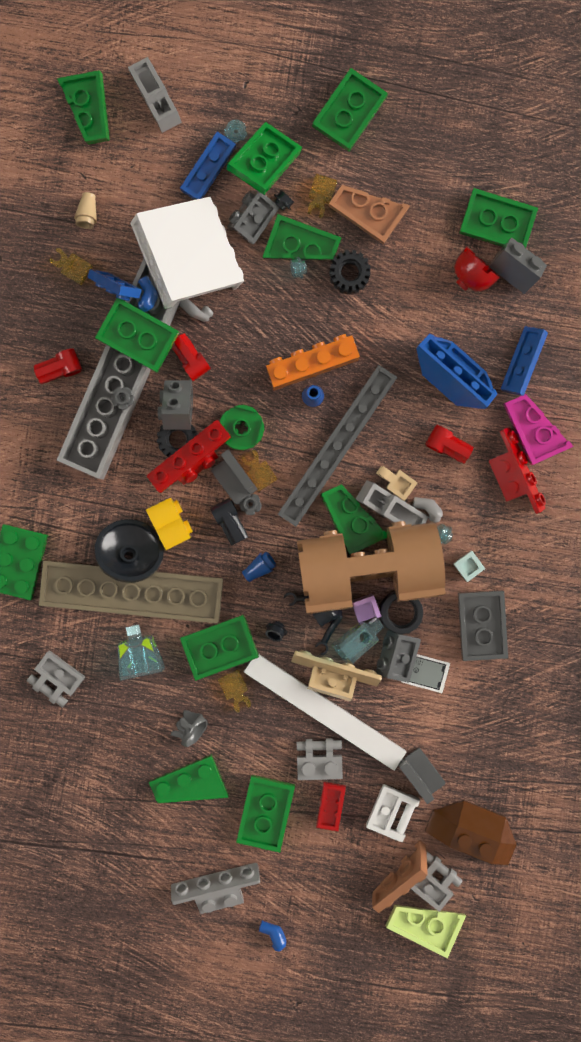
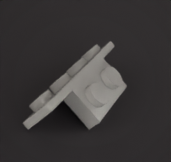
(216, 889)

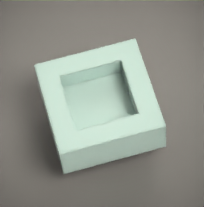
(468, 566)

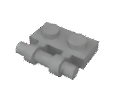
(60, 674)
(319, 766)
(433, 890)

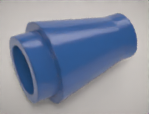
(312, 401)
(259, 566)

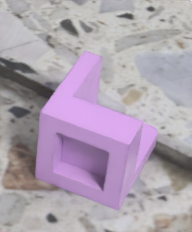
(366, 608)

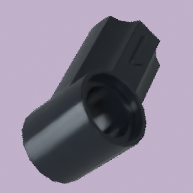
(227, 517)

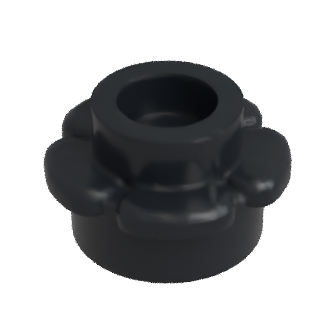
(283, 200)
(275, 631)

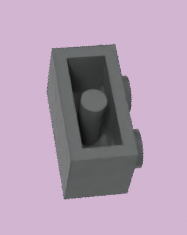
(518, 265)
(176, 405)

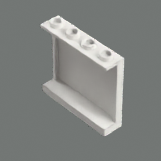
(186, 250)

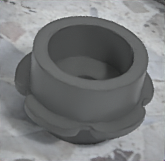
(116, 398)
(250, 510)

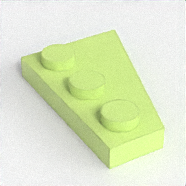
(427, 927)

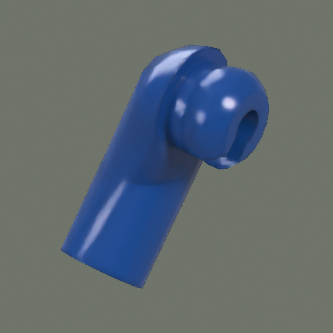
(149, 296)
(276, 934)

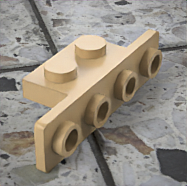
(334, 678)

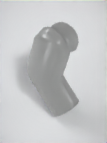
(193, 311)
(434, 511)

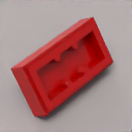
(330, 806)

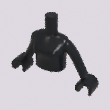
(322, 619)

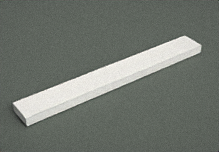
(325, 712)

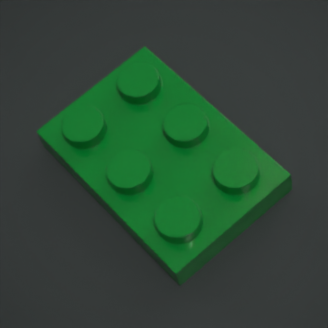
(349, 109)
(264, 158)
(497, 219)
(137, 335)
(20, 560)
(219, 647)
(265, 813)

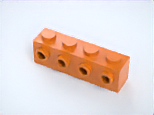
(313, 362)

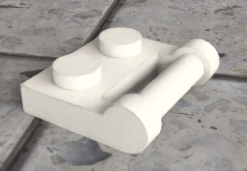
(385, 811)

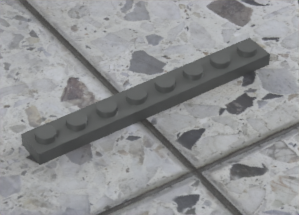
(337, 445)

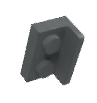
(252, 216)
(398, 656)

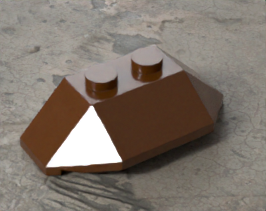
(473, 831)

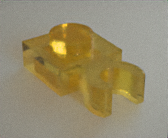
(322, 192)
(73, 267)
(261, 473)
(234, 687)

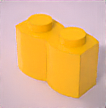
(168, 523)

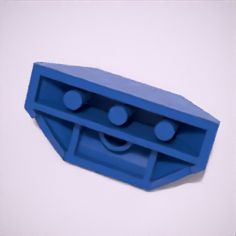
(455, 373)

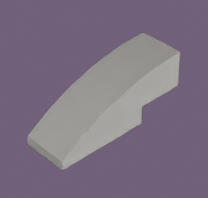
(155, 94)
(389, 505)

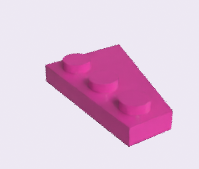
(534, 430)

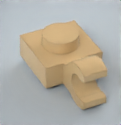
(399, 483)

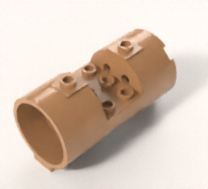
(412, 561)

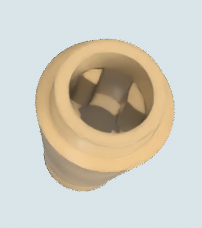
(86, 211)

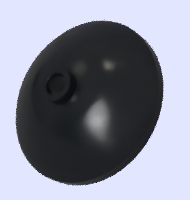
(132, 539)

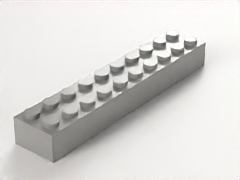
(98, 422)

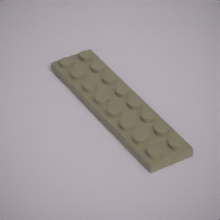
(157, 596)

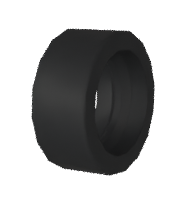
(400, 629)

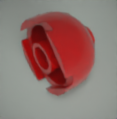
(473, 272)

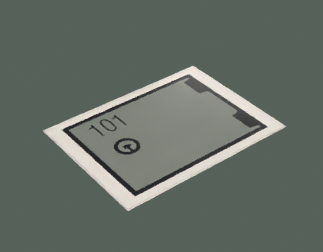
(429, 673)

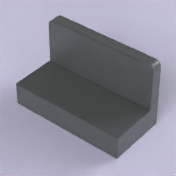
(233, 478)
(421, 774)

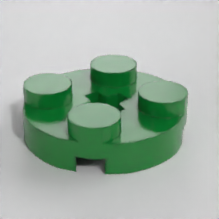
(252, 420)

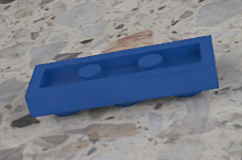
(208, 166)
(114, 284)
(524, 360)

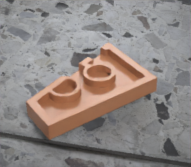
(370, 213)
(396, 884)

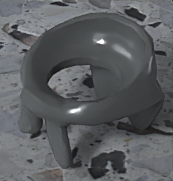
(190, 728)

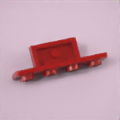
(190, 459)
(514, 474)

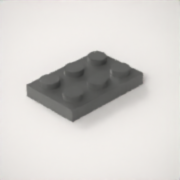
(483, 625)

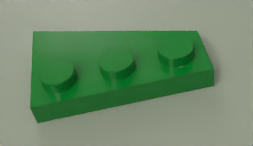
(87, 100)
(295, 239)
(352, 520)
(189, 783)

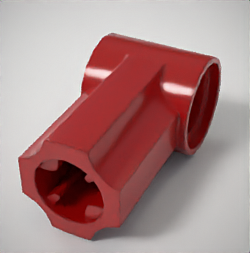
(191, 360)
(64, 364)
(443, 441)

